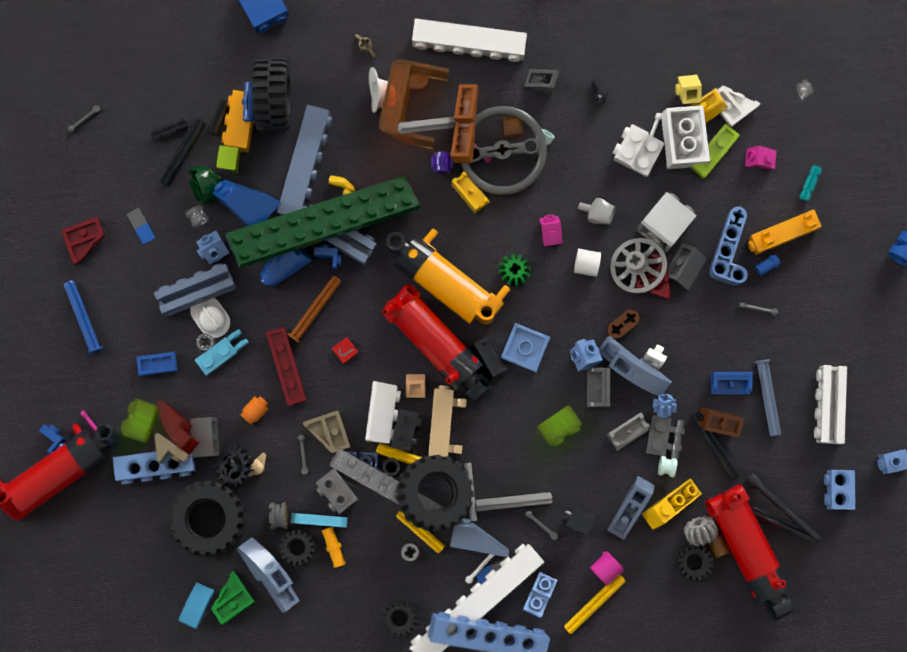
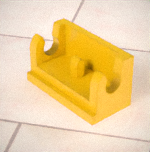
(470, 192)

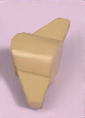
(258, 465)

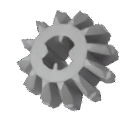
(700, 530)

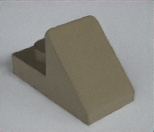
(165, 446)

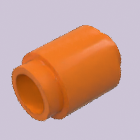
(254, 410)

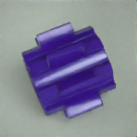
(442, 162)

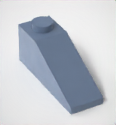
(631, 507)
(473, 538)

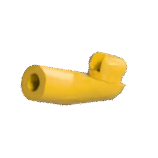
(342, 182)

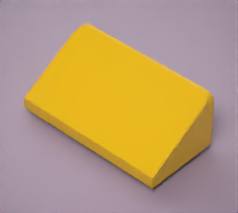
(712, 104)

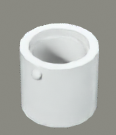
(587, 262)

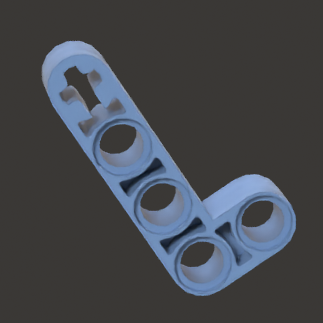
(730, 244)

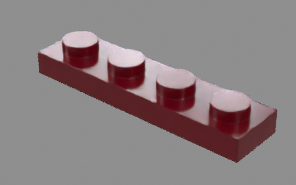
(286, 366)

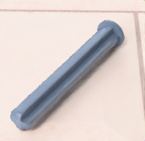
(768, 397)

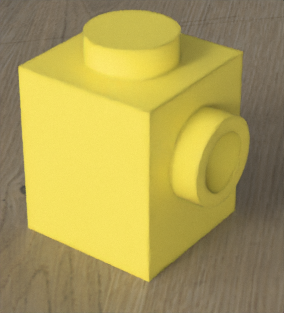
(689, 89)

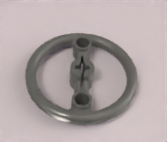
(539, 140)

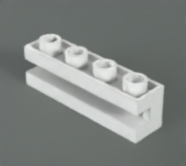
(831, 404)

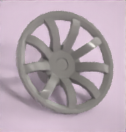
(637, 264)

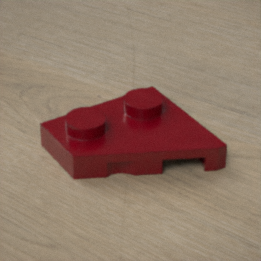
(83, 238)
(663, 288)

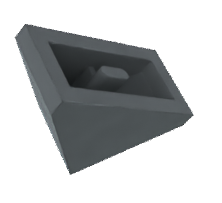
(542, 80)

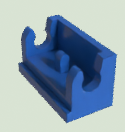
(731, 383)

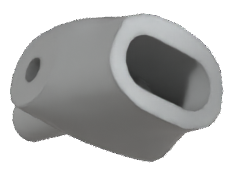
(599, 212)

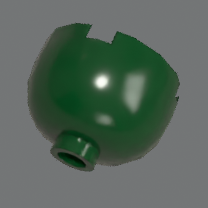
(203, 183)

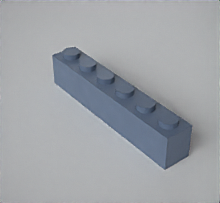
(305, 159)

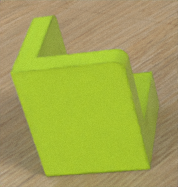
(228, 158)

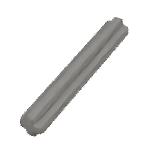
(426, 125)
(513, 501)

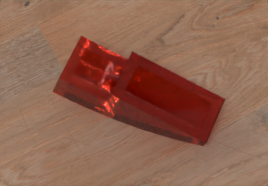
(177, 427)

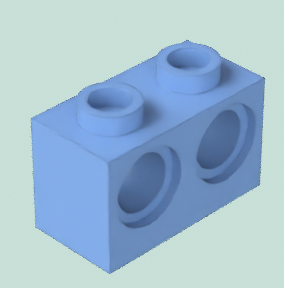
(846, 489)

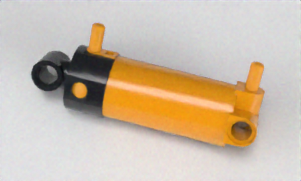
(444, 280)

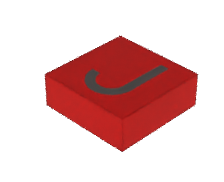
(345, 350)

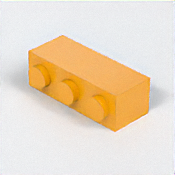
(238, 132)

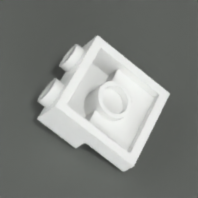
(637, 150)

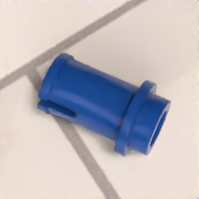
(768, 264)

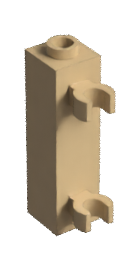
(441, 422)

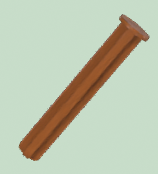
(314, 309)

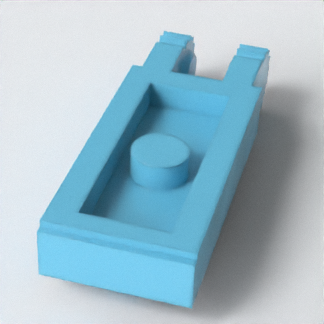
(220, 353)

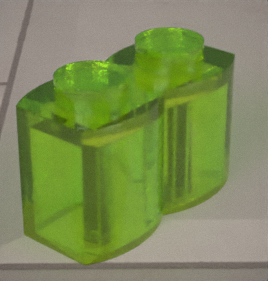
(140, 420)
(559, 425)

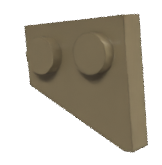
(329, 431)

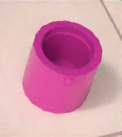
(606, 568)

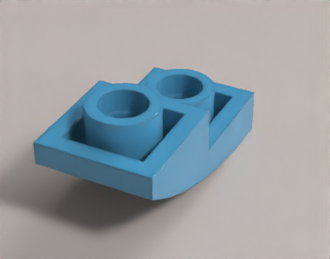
(196, 605)

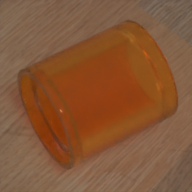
(719, 546)

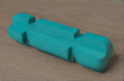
(810, 183)

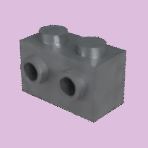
(336, 491)

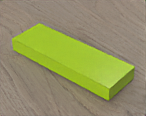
(717, 148)

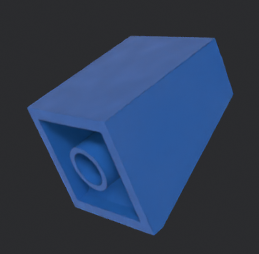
(245, 203)

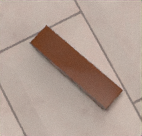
(465, 124)

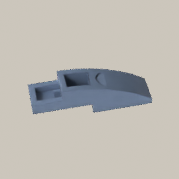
(633, 369)
(270, 572)

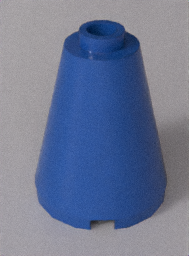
(283, 266)

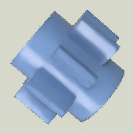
(664, 405)

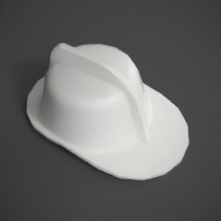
(377, 89)
(211, 317)

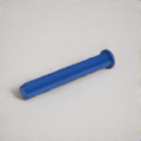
(82, 317)

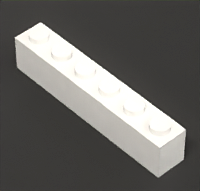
(469, 39)

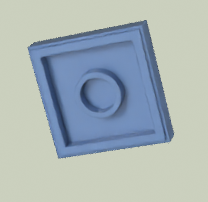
(525, 347)

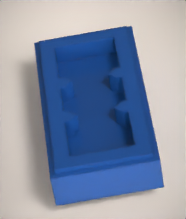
(157, 364)

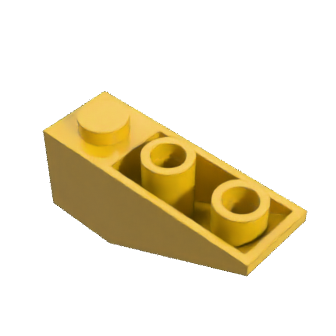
(671, 504)

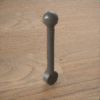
(96, 109)
(774, 312)
(301, 438)
(553, 535)

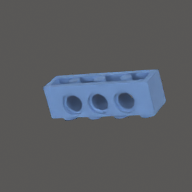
(123, 467)

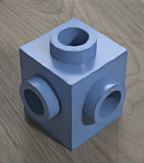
(212, 247)
(585, 354)

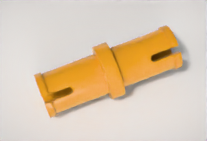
(333, 547)

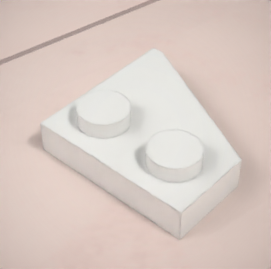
(737, 106)

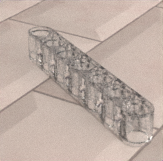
(374, 479)

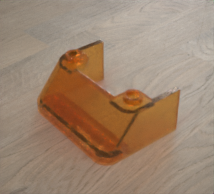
(403, 77)

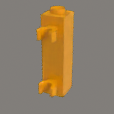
(784, 232)

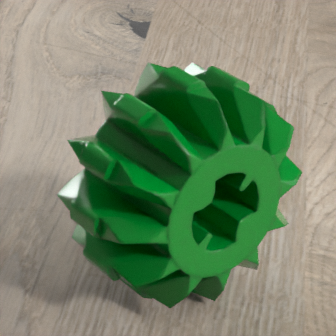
(507, 266)

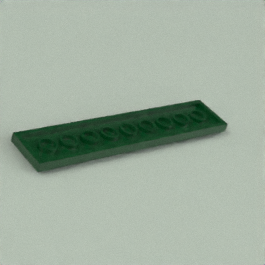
(322, 221)

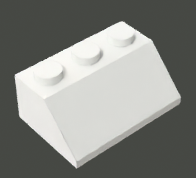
(685, 136)
(382, 413)

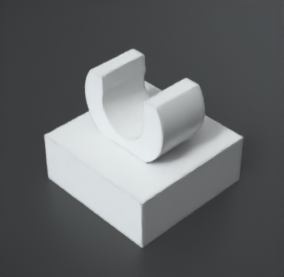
(655, 357)

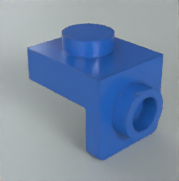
(326, 251)
(53, 434)

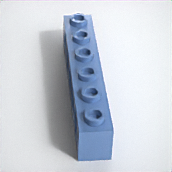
(440, 623)

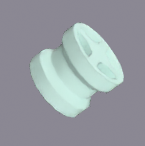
(667, 466)

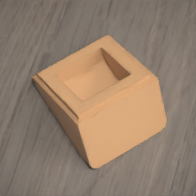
(415, 386)

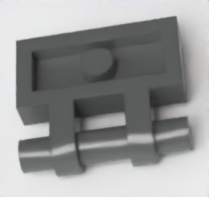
(658, 437)

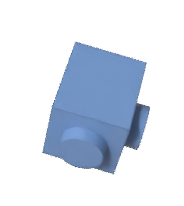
(893, 461)

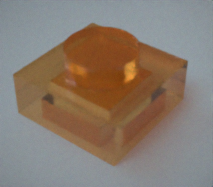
(512, 126)

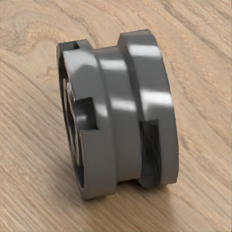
(278, 515)

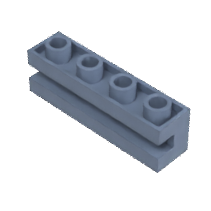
(355, 245)
(195, 290)

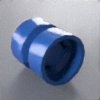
(898, 250)

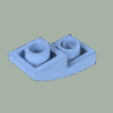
(539, 595)

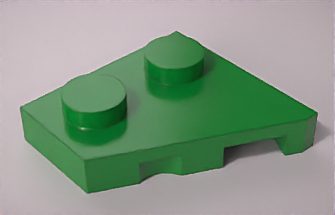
(232, 600)

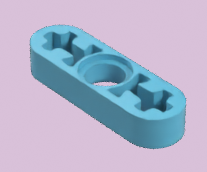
(319, 520)

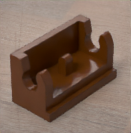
(721, 422)

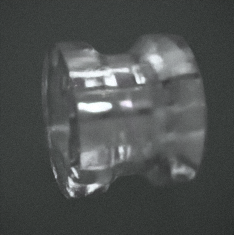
(197, 216)

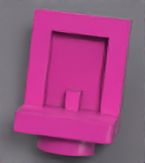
(760, 157)
(551, 230)

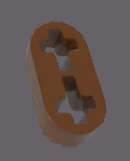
(620, 320)

